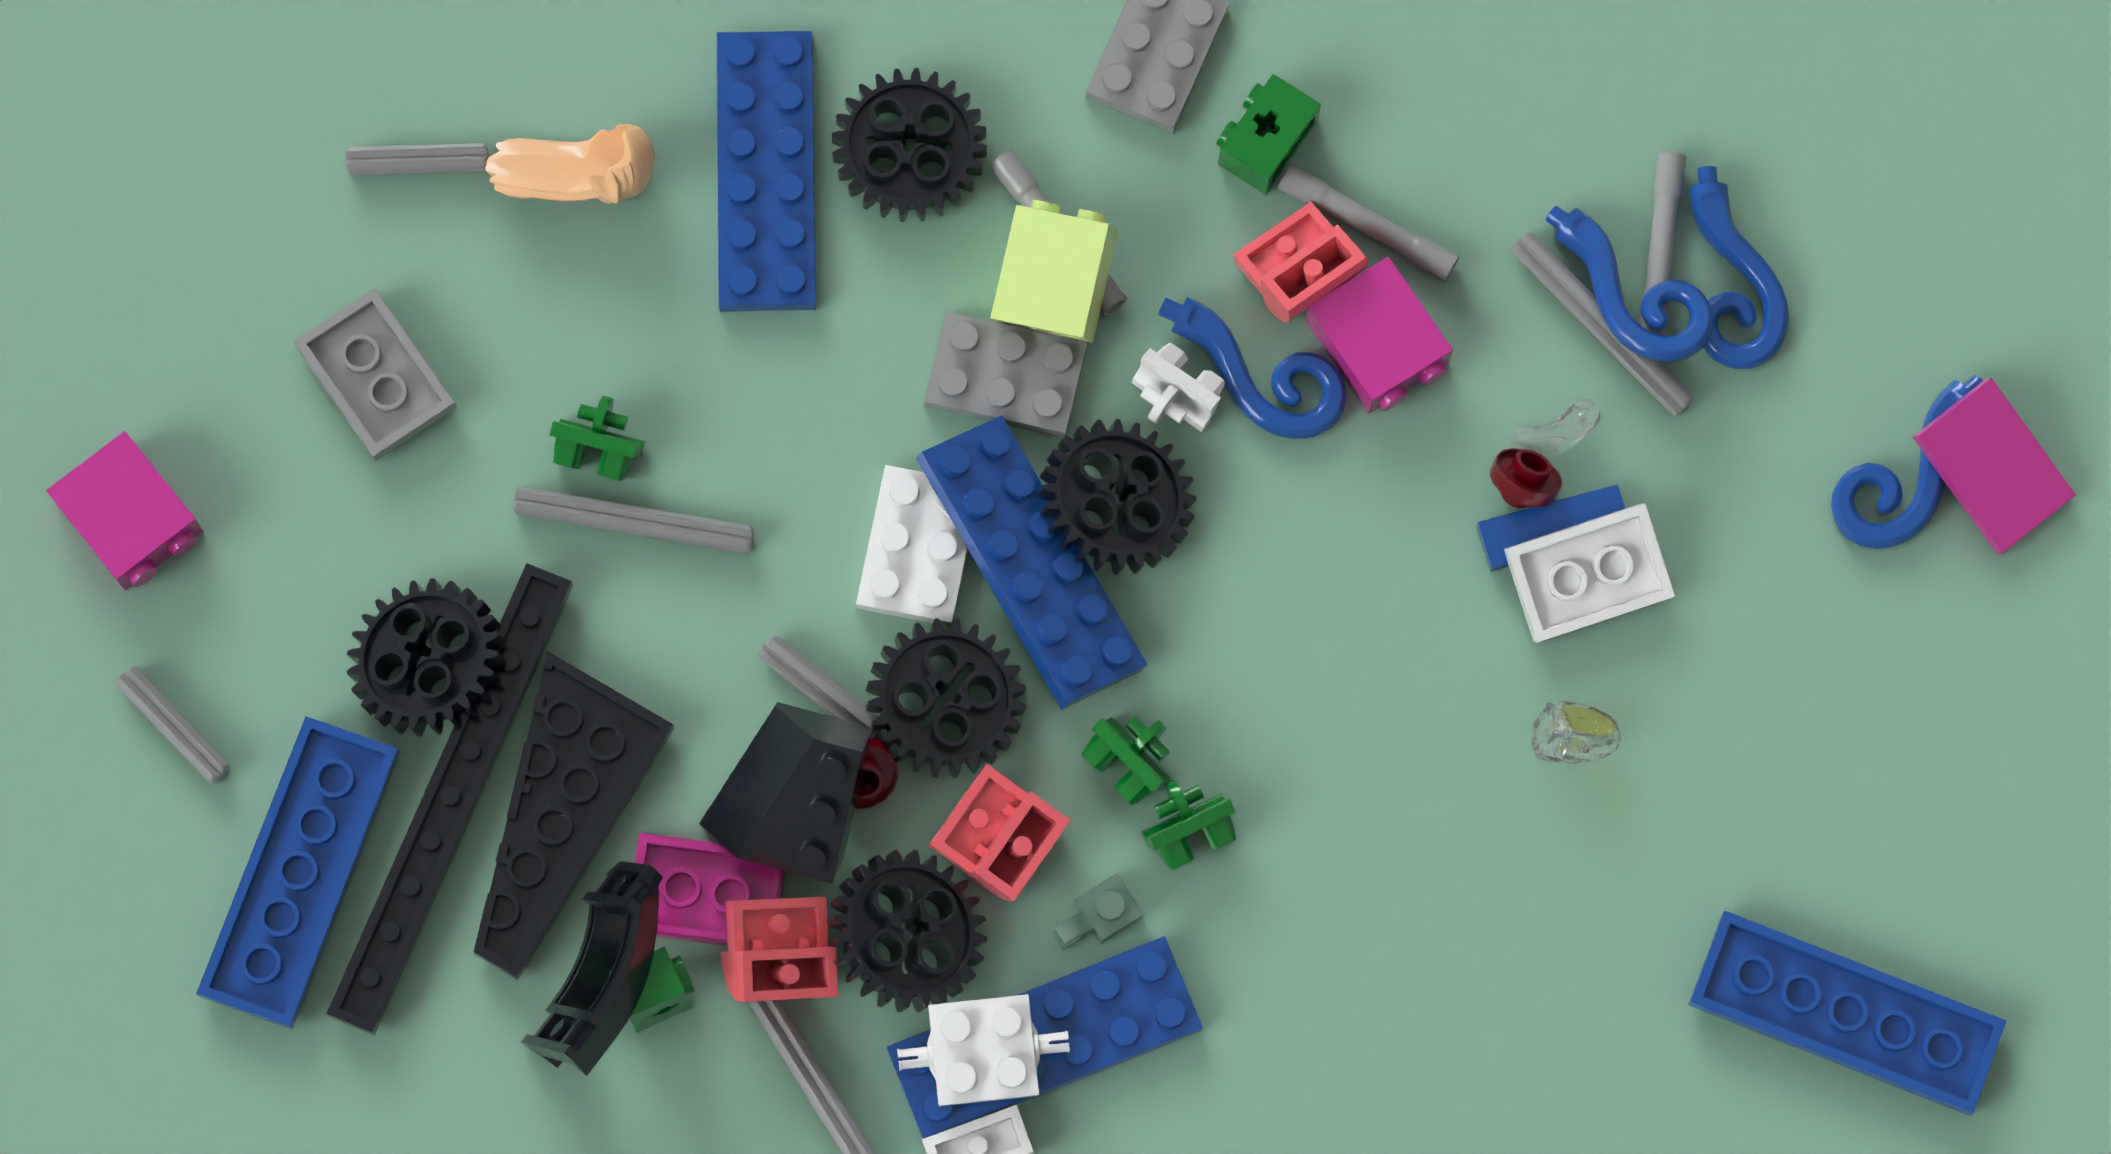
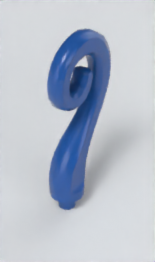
(1714, 220)
(1592, 245)
(1210, 332)
(1925, 500)

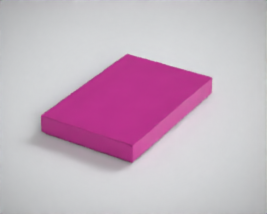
(1994, 465)
(699, 882)

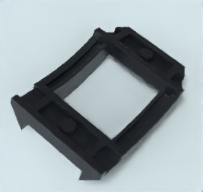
(592, 1001)

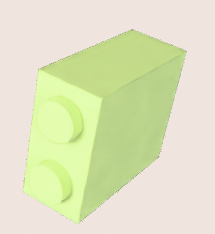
(1055, 271)

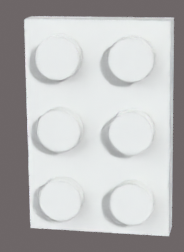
(912, 552)
(1589, 572)

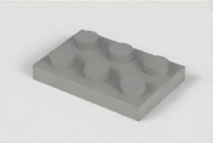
(1156, 58)
(1005, 371)
(375, 374)

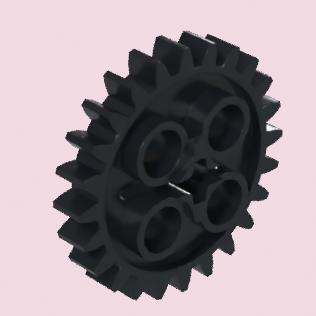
(904, 185)
(1158, 500)
(426, 657)
(980, 723)
(865, 923)

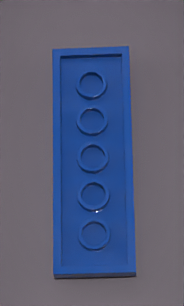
(766, 171)
(1043, 590)
(298, 872)
(1847, 1013)
(1110, 1017)

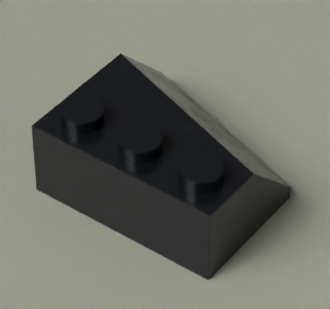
(793, 793)

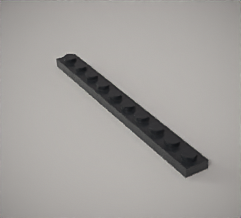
(448, 806)

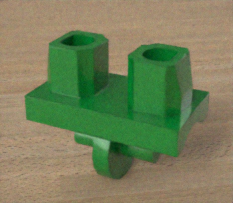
(574, 438)
(1114, 741)
(1209, 816)

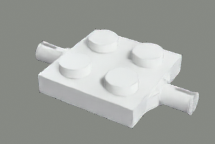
(983, 1050)

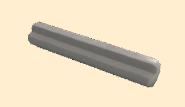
(416, 159)
(814, 683)
(173, 725)

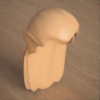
(606, 167)

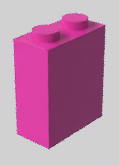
(1379, 336)
(125, 512)

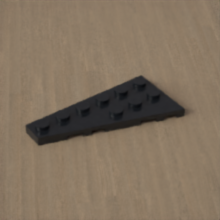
(570, 788)

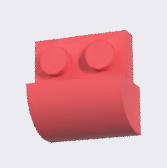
(1299, 262)
(999, 834)
(779, 950)

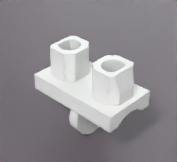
(1175, 391)

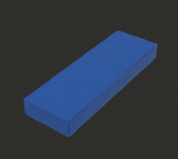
(1536, 522)

